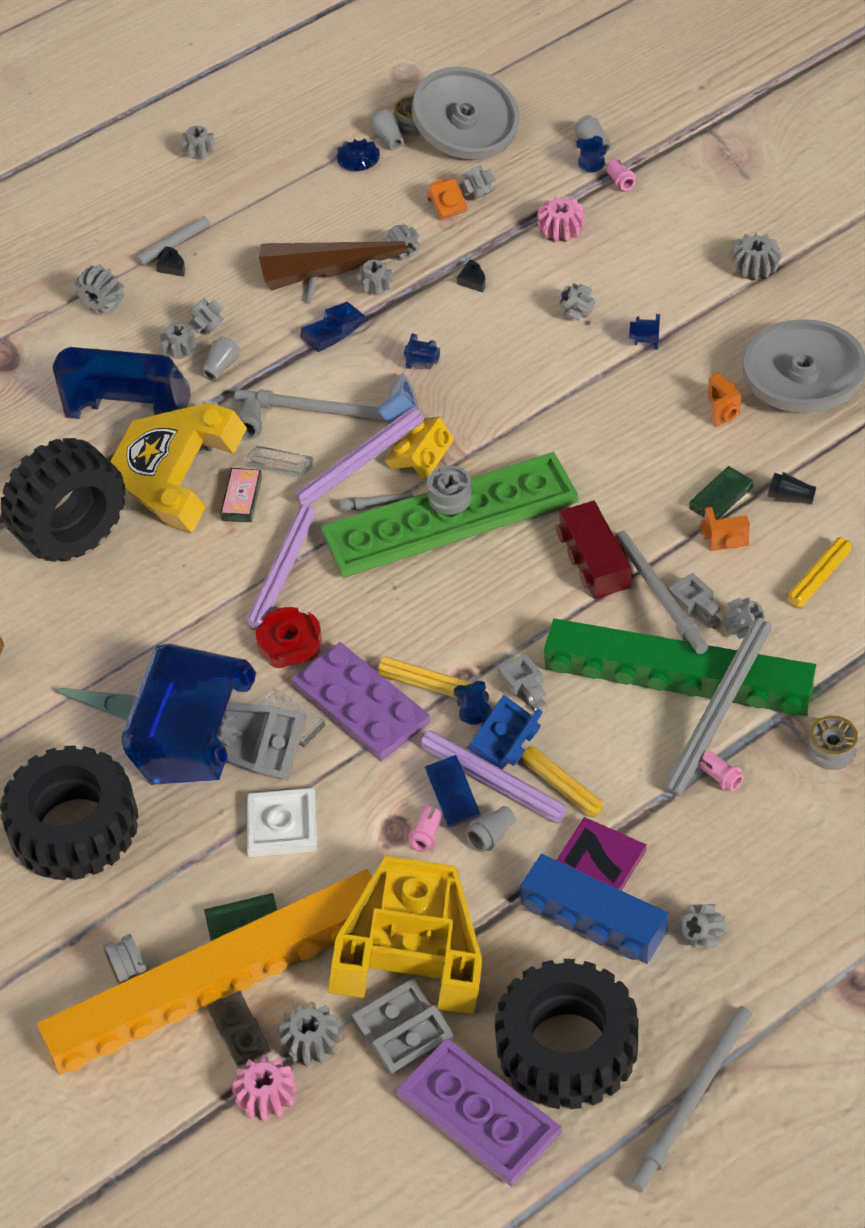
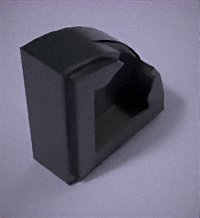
(171, 262)
(472, 277)

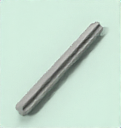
(717, 707)

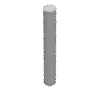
(173, 240)

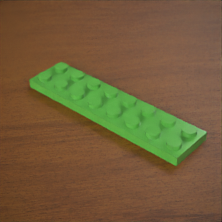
(415, 527)

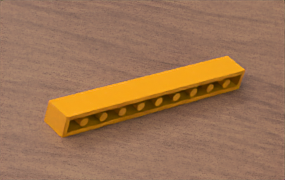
(200, 976)

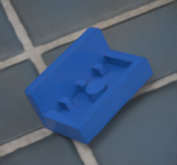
(504, 733)

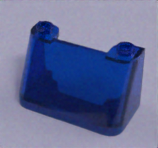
(91, 375)
(180, 712)

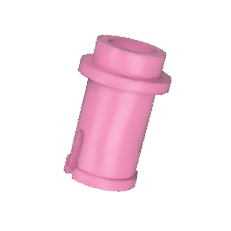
(623, 178)
(728, 776)
(423, 834)

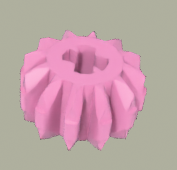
(561, 218)
(264, 1088)

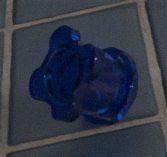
(591, 154)
(645, 331)
(421, 352)
(473, 702)

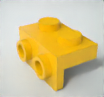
(421, 447)

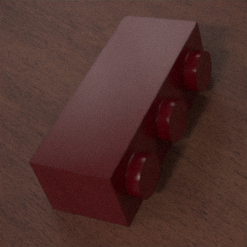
(594, 549)

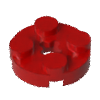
(293, 651)

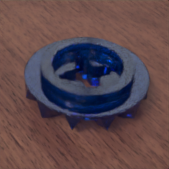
(357, 161)

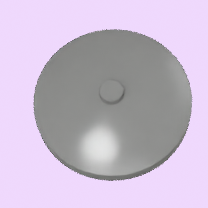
(465, 113)
(804, 366)

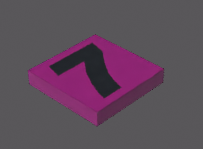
(602, 853)

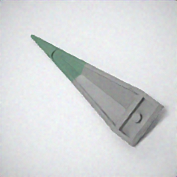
(267, 737)

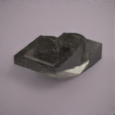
(238, 1029)

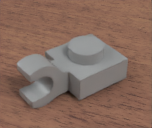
(693, 596)
(524, 676)

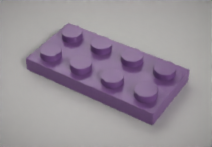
(360, 701)
(479, 1112)

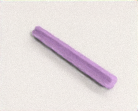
(359, 457)
(281, 566)
(495, 777)

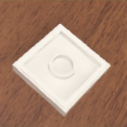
(281, 822)

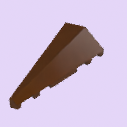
(295, 262)

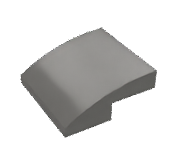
(401, 1026)

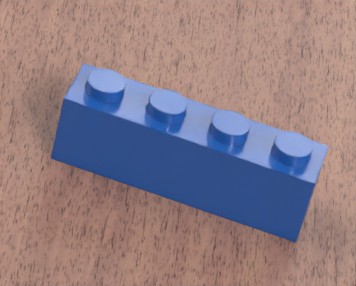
(594, 909)

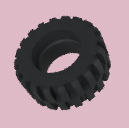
(44, 481)
(79, 846)
(575, 1075)

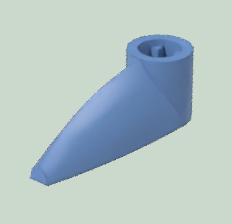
(400, 400)

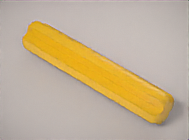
(819, 572)
(419, 676)
(562, 781)

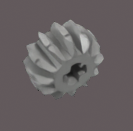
(756, 256)
(99, 289)
(309, 1033)

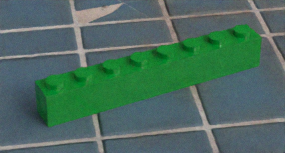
(675, 666)

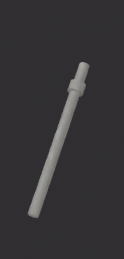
(269, 399)
(684, 625)
(657, 1153)

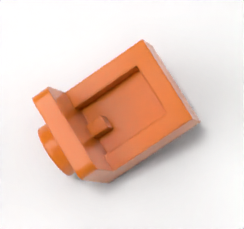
(446, 198)
(725, 399)
(725, 532)

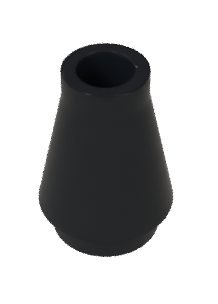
(790, 489)

